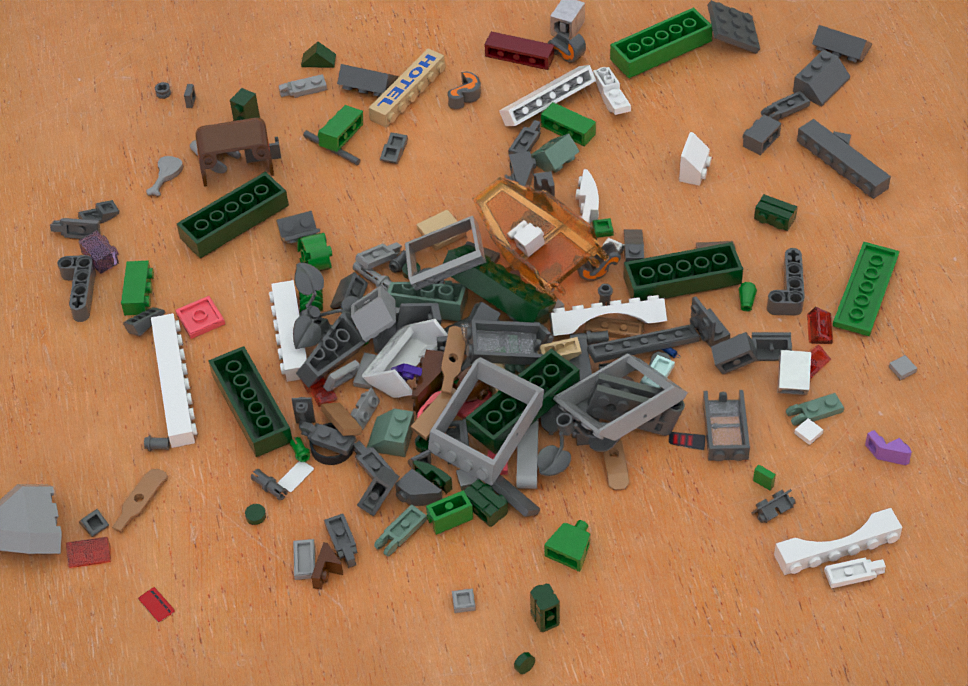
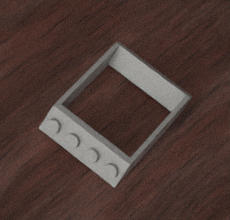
(450, 268)
(632, 419)
(467, 457)

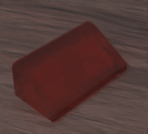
(819, 326)
(818, 359)
(88, 552)

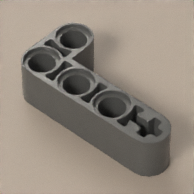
(83, 274)
(791, 299)

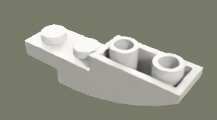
(610, 91)
(588, 197)

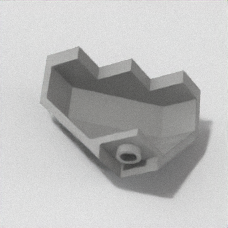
(29, 520)

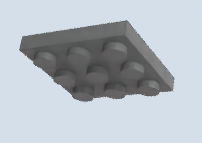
(733, 26)

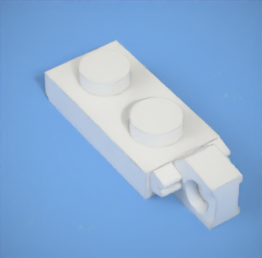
(853, 571)

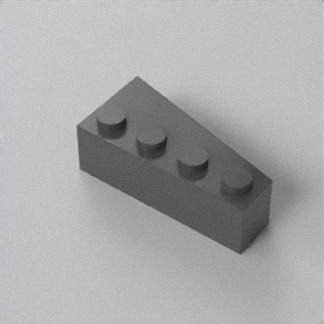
(334, 349)

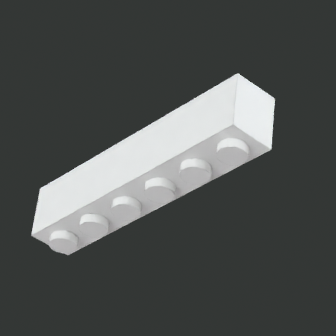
(544, 96)
(286, 311)

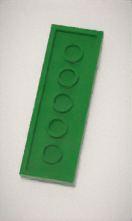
(866, 289)

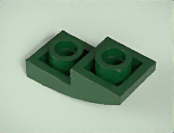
(434, 474)

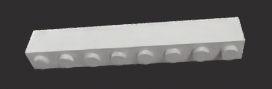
(172, 380)

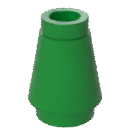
(747, 295)

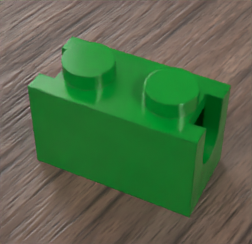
(449, 512)

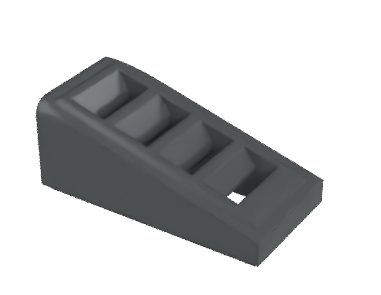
(140, 323)

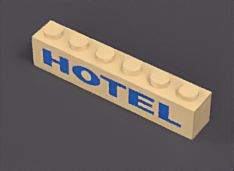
(407, 88)

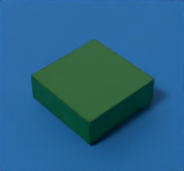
(603, 227)
(764, 477)

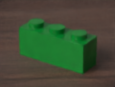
(564, 121)
(340, 128)
(137, 287)

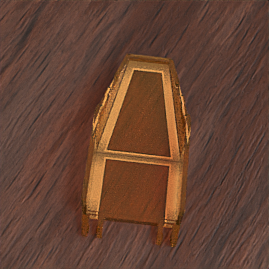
(567, 236)

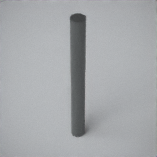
(342, 153)

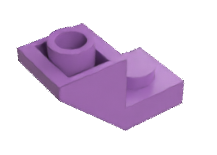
(893, 452)

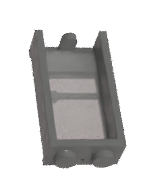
(503, 342)
(726, 428)

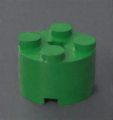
(315, 251)

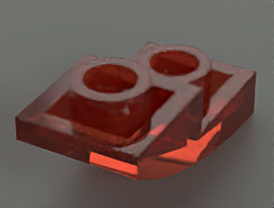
(320, 394)

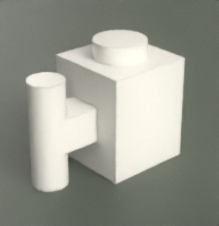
(527, 237)

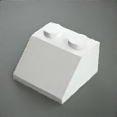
(694, 161)

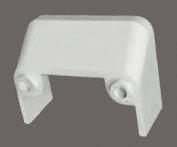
(404, 347)

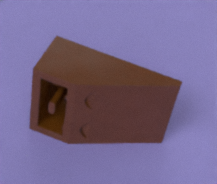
(430, 379)

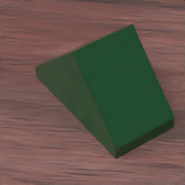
(319, 57)

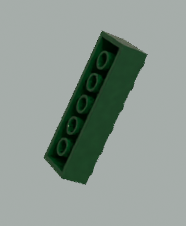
(232, 214)
(683, 272)
(503, 289)
(250, 401)
(498, 415)

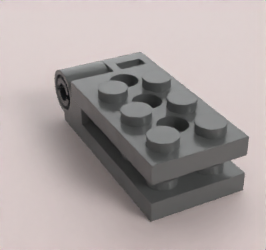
(616, 396)

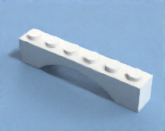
(647, 311)
(800, 554)

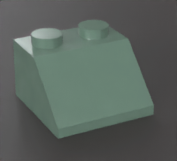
(555, 153)
(392, 432)

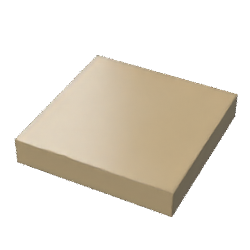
(437, 222)

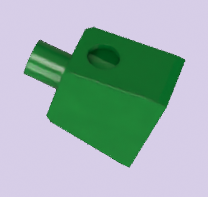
(569, 545)

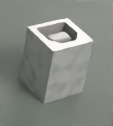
(567, 18)
(794, 372)

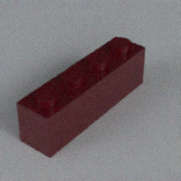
(519, 50)

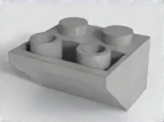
(374, 313)

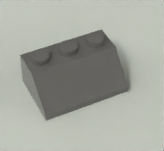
(841, 43)
(821, 78)
(365, 80)

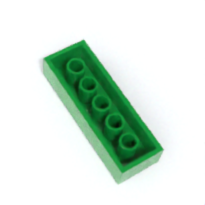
(661, 42)

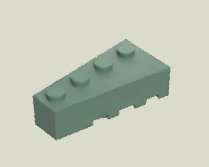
(449, 296)

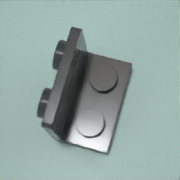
(297, 226)
(417, 312)
(707, 324)

